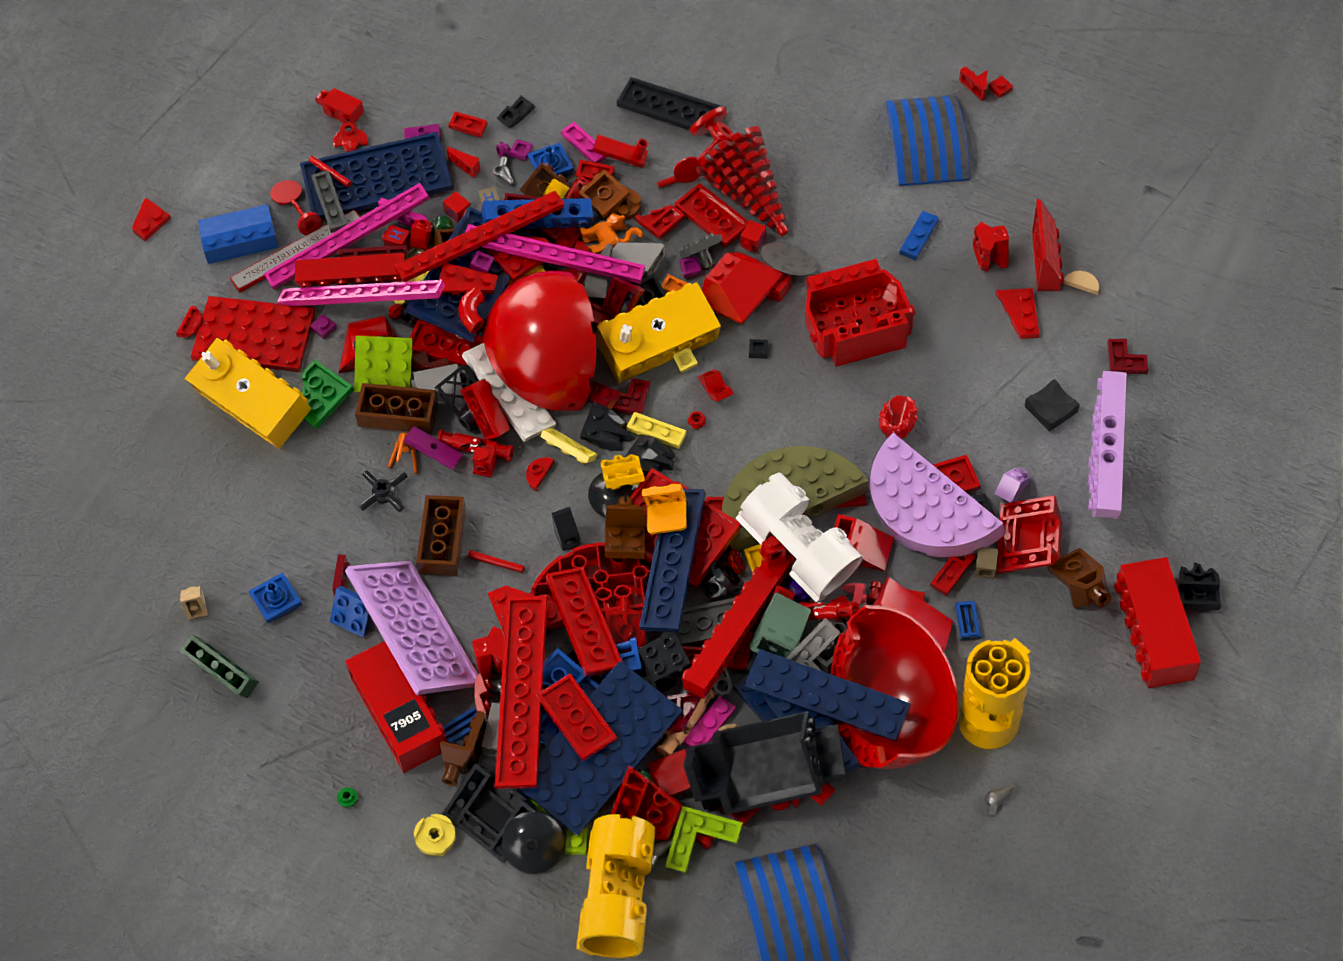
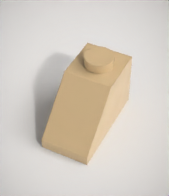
(193, 602)

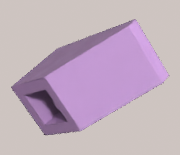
(1013, 484)

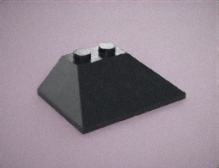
(484, 810)

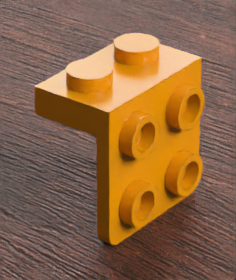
(665, 508)

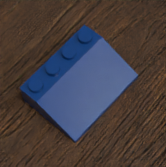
(237, 234)

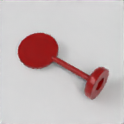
(685, 168)
(288, 192)

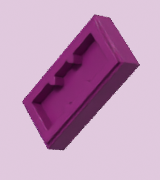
(421, 130)

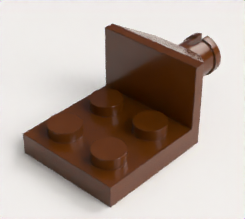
(625, 530)
(1083, 578)
(459, 758)

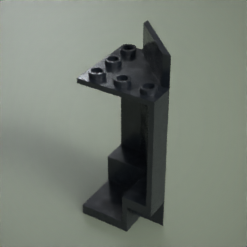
(765, 763)

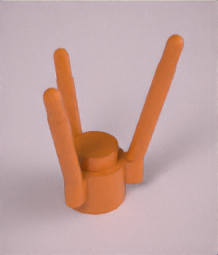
(400, 447)

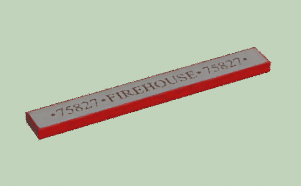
(255, 272)

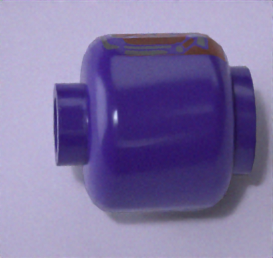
(800, 594)

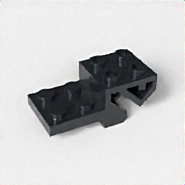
(663, 662)

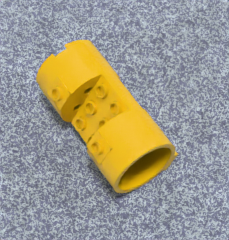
(994, 693)
(614, 911)

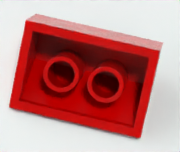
(485, 409)

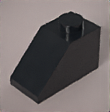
(565, 529)

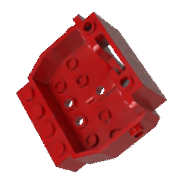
(882, 312)

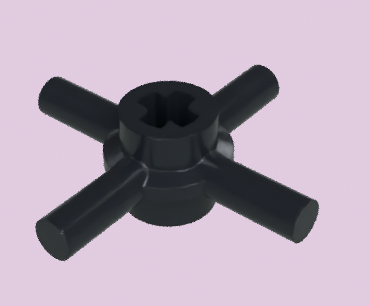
(383, 491)

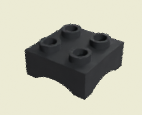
(1051, 405)

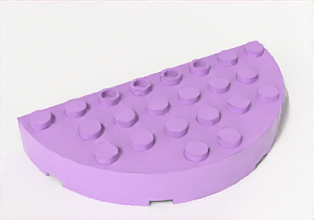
(1108, 447)
(925, 506)

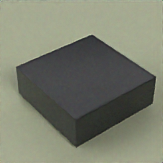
(758, 348)

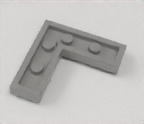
(814, 644)

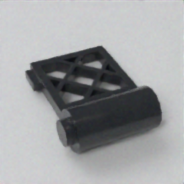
(464, 415)

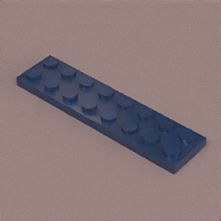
(672, 570)
(828, 695)

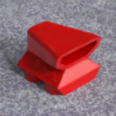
(991, 246)
(489, 652)

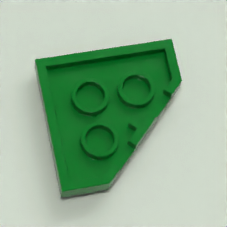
(324, 391)

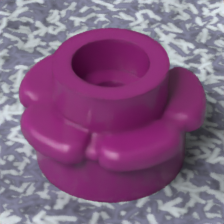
(503, 149)

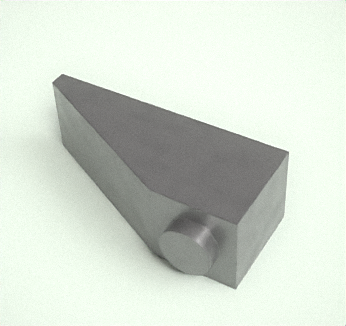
(598, 285)

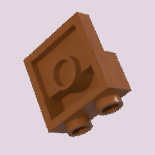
(604, 192)

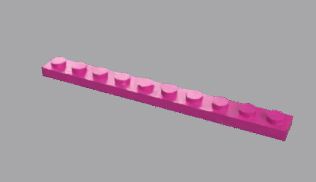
(350, 233)
(567, 257)
(361, 293)

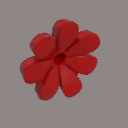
(735, 561)

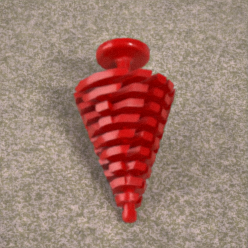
(739, 169)

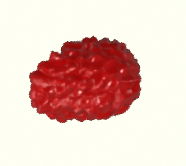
(898, 416)

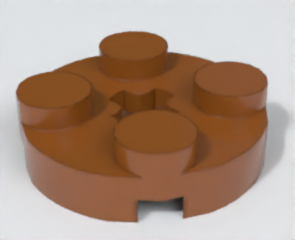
(633, 205)

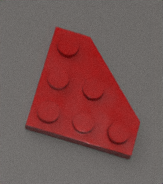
(515, 265)
(499, 597)

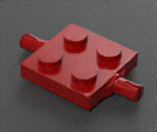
(625, 624)

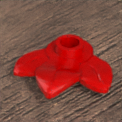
(350, 139)

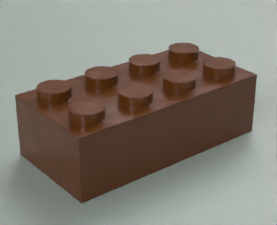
(396, 407)
(441, 535)

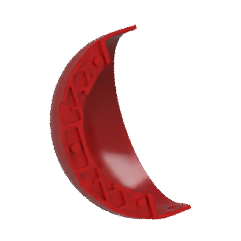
(543, 340)
(903, 660)

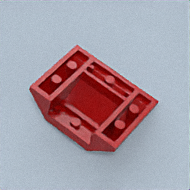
(739, 285)
(1030, 535)

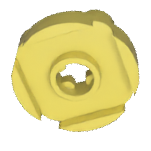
(430, 825)

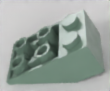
(780, 627)

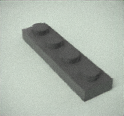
(329, 201)

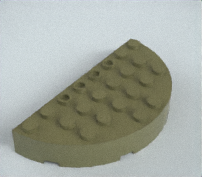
(819, 472)

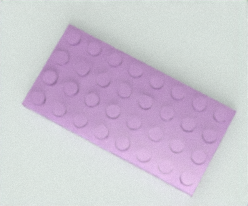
(413, 627)

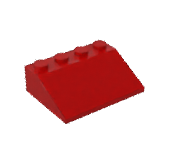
(1046, 250)
(900, 598)

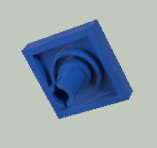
(554, 156)
(275, 597)
(350, 612)

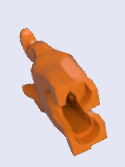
(605, 234)

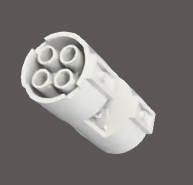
(822, 558)

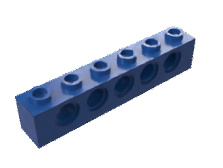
(580, 207)

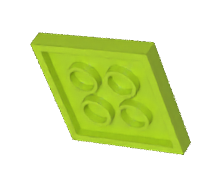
(383, 361)

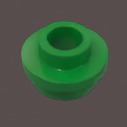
(347, 802)

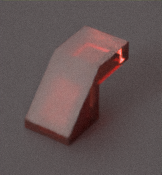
(420, 362)

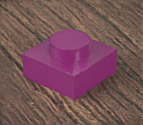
(521, 150)
(481, 262)
(690, 267)
(323, 326)

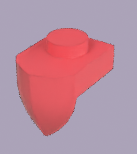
(858, 590)

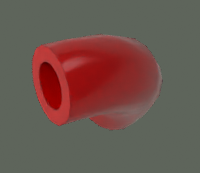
(468, 310)

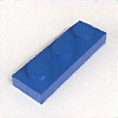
(919, 235)

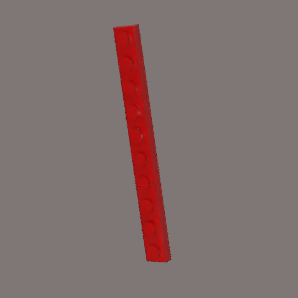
(479, 236)

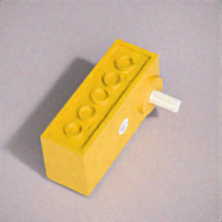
(657, 332)
(248, 392)

